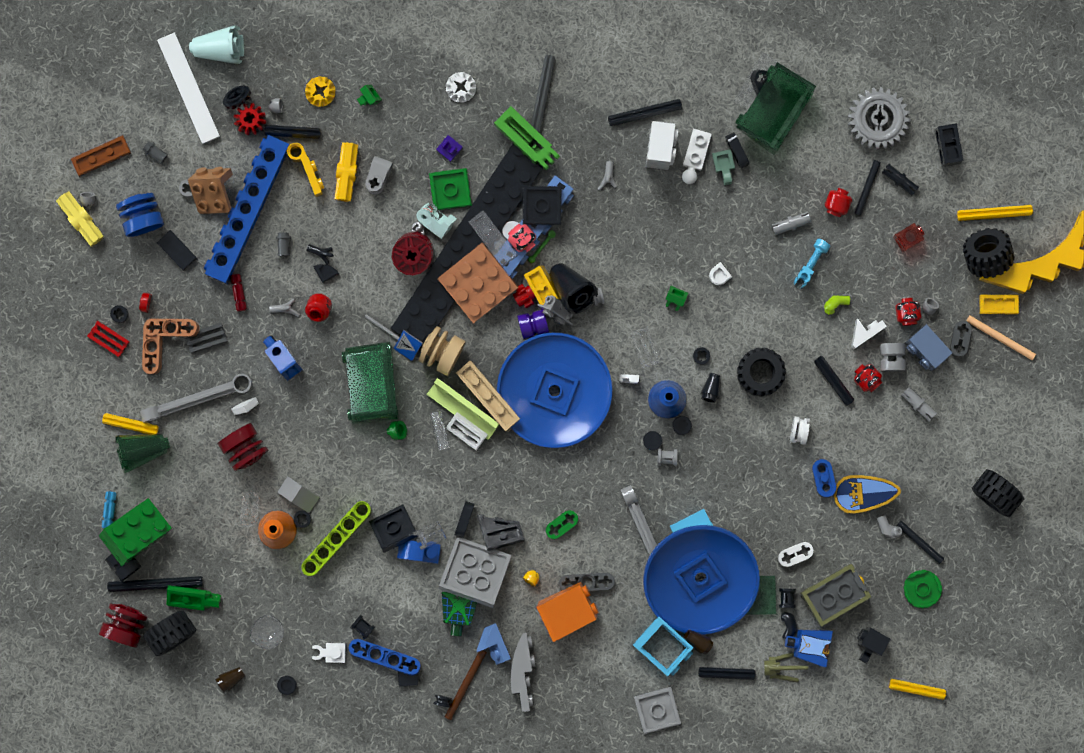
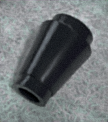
(710, 391)

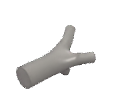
(608, 177)
(286, 308)

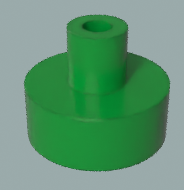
(397, 430)

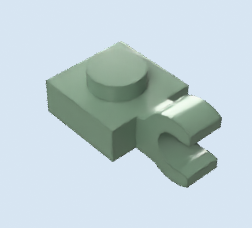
(724, 163)

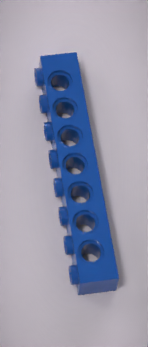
(268, 145)

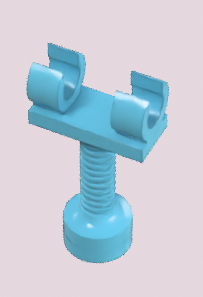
(806, 272)

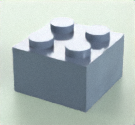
(928, 348)

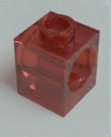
(901, 240)

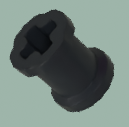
(784, 604)
(362, 627)

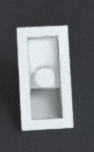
(861, 335)

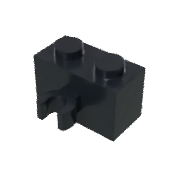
(873, 642)

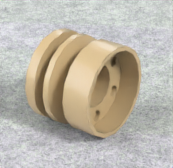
(442, 351)

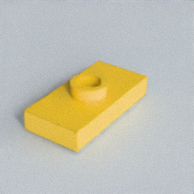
(998, 304)

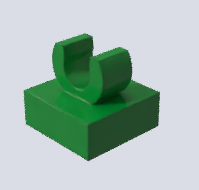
(369, 96)
(676, 296)

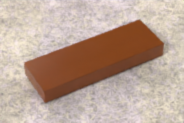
(101, 155)

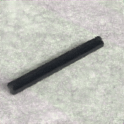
(150, 584)

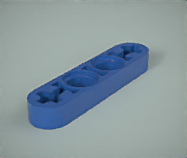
(385, 655)

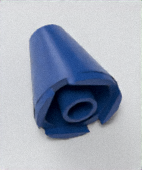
(663, 407)

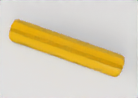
(130, 424)
(917, 689)

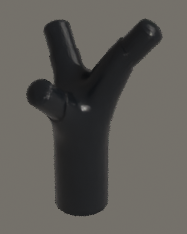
(321, 252)

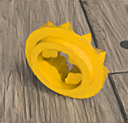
(318, 100)

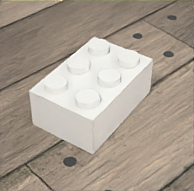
(660, 150)

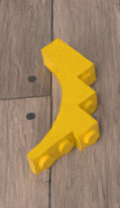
(1046, 267)

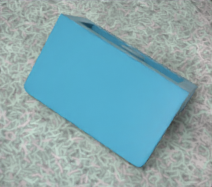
(697, 518)

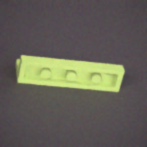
(456, 403)

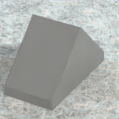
(298, 494)

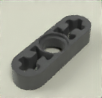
(591, 575)

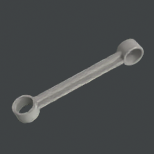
(158, 411)
(639, 519)

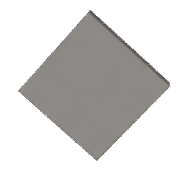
(657, 710)

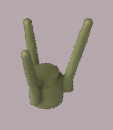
(773, 668)

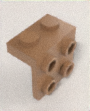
(209, 190)

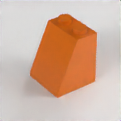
(567, 611)

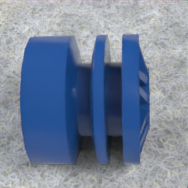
(139, 212)

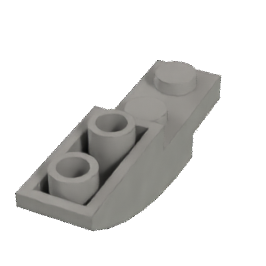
(522, 663)

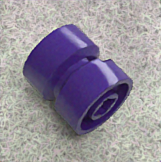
(533, 324)

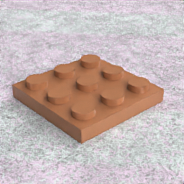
(478, 282)

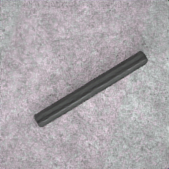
(542, 94)

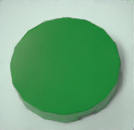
(922, 589)

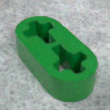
(564, 528)

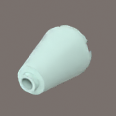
(220, 45)

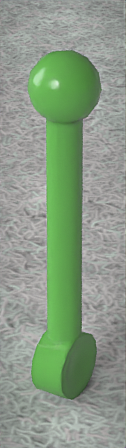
(551, 234)

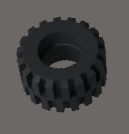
(988, 253)
(752, 386)
(998, 493)
(169, 633)

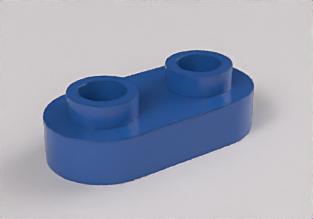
(826, 477)

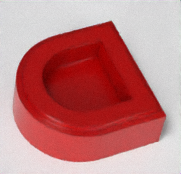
(145, 302)

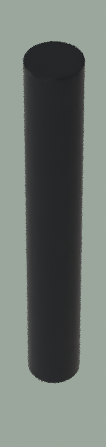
(867, 187)
(920, 542)

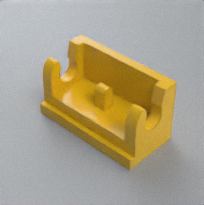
(541, 284)

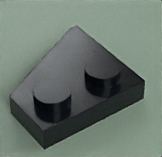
(499, 532)

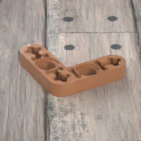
(157, 336)

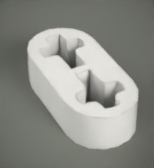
(798, 558)

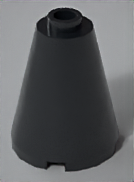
(573, 289)

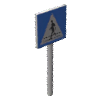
(406, 343)

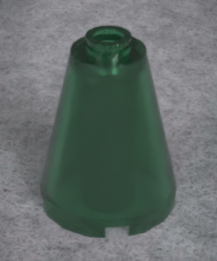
(140, 449)

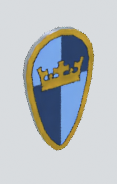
(864, 493)

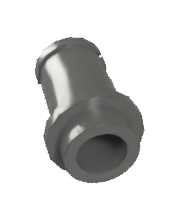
(155, 152)
(283, 244)

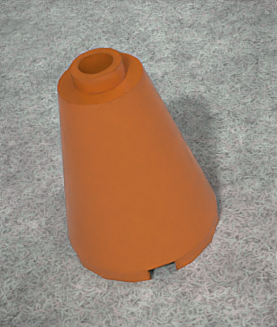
(285, 529)

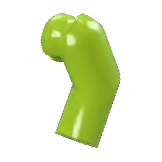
(834, 302)

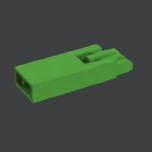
(521, 134)

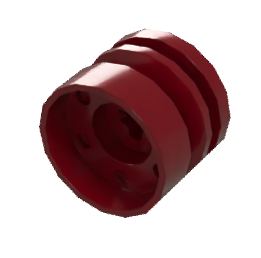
(416, 243)
(243, 447)
(123, 625)

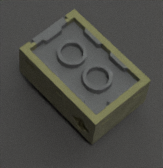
(835, 594)

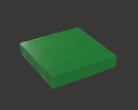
(450, 189)

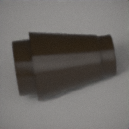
(698, 641)
(229, 679)

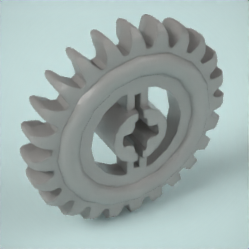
(878, 136)

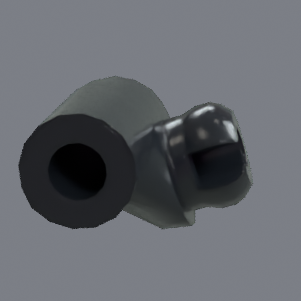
(790, 623)

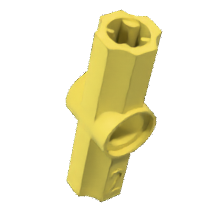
(79, 218)

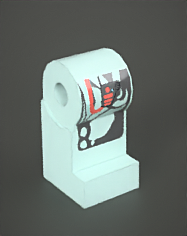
(435, 220)

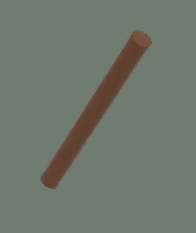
(465, 684)

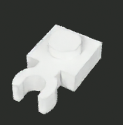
(334, 652)

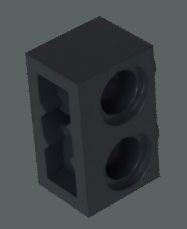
(949, 145)

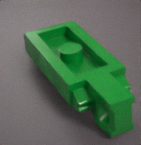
(191, 598)

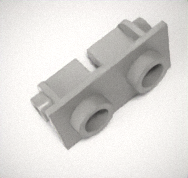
(555, 308)

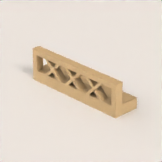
(488, 396)

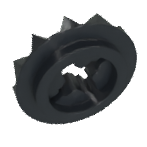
(236, 97)

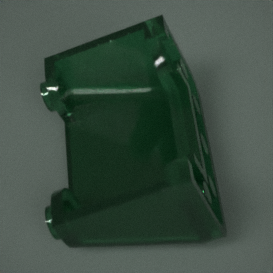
(776, 108)
(371, 383)

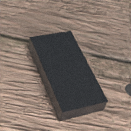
(176, 250)

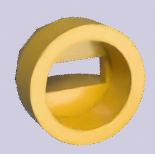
(531, 578)

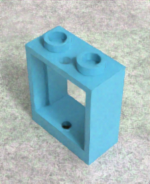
(685, 654)

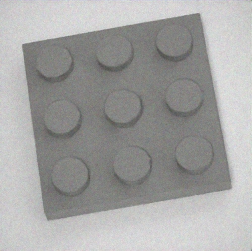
(474, 572)

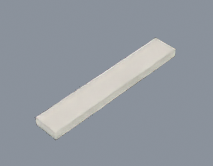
(188, 88)

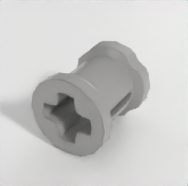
(667, 457)

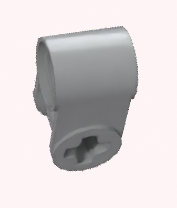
(379, 171)

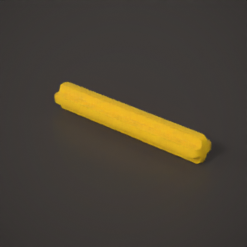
(998, 212)

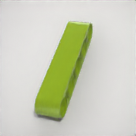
(327, 541)

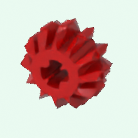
(255, 121)

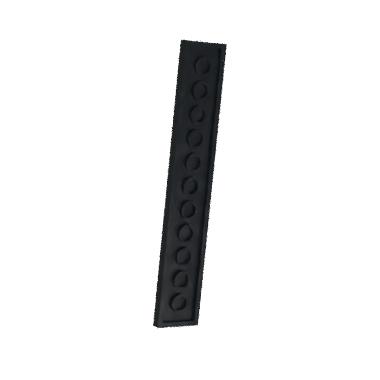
(498, 201)

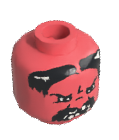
(522, 238)

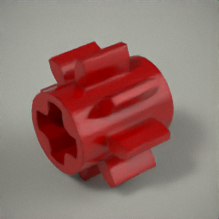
(524, 296)

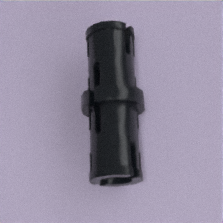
(900, 179)

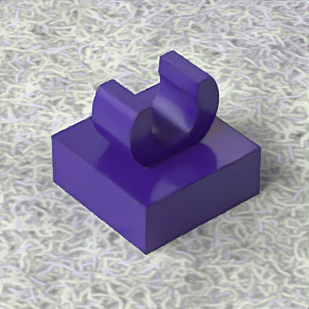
(449, 148)

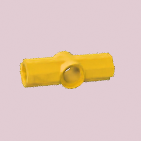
(346, 172)

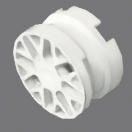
(802, 430)

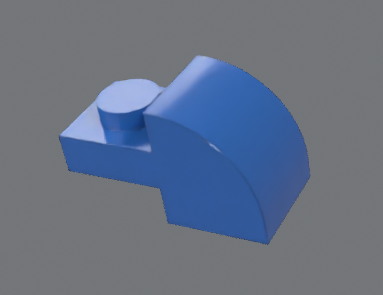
(412, 551)

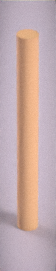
(1000, 337)

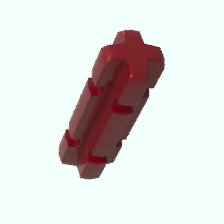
(238, 292)

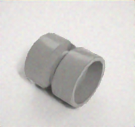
(893, 350)

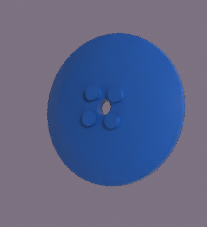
(582, 382)
(704, 604)

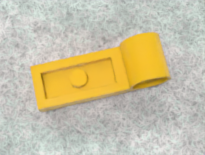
(309, 166)

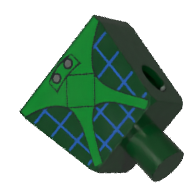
(457, 612)

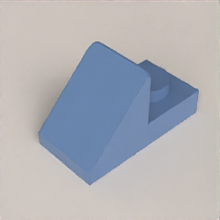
(492, 638)

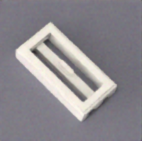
(469, 429)

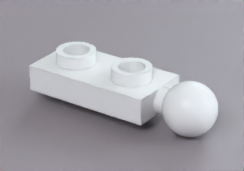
(695, 155)

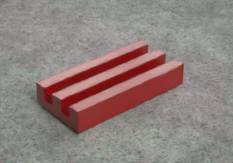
(121, 347)

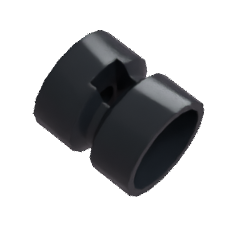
(124, 571)

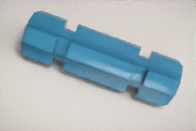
(109, 508)

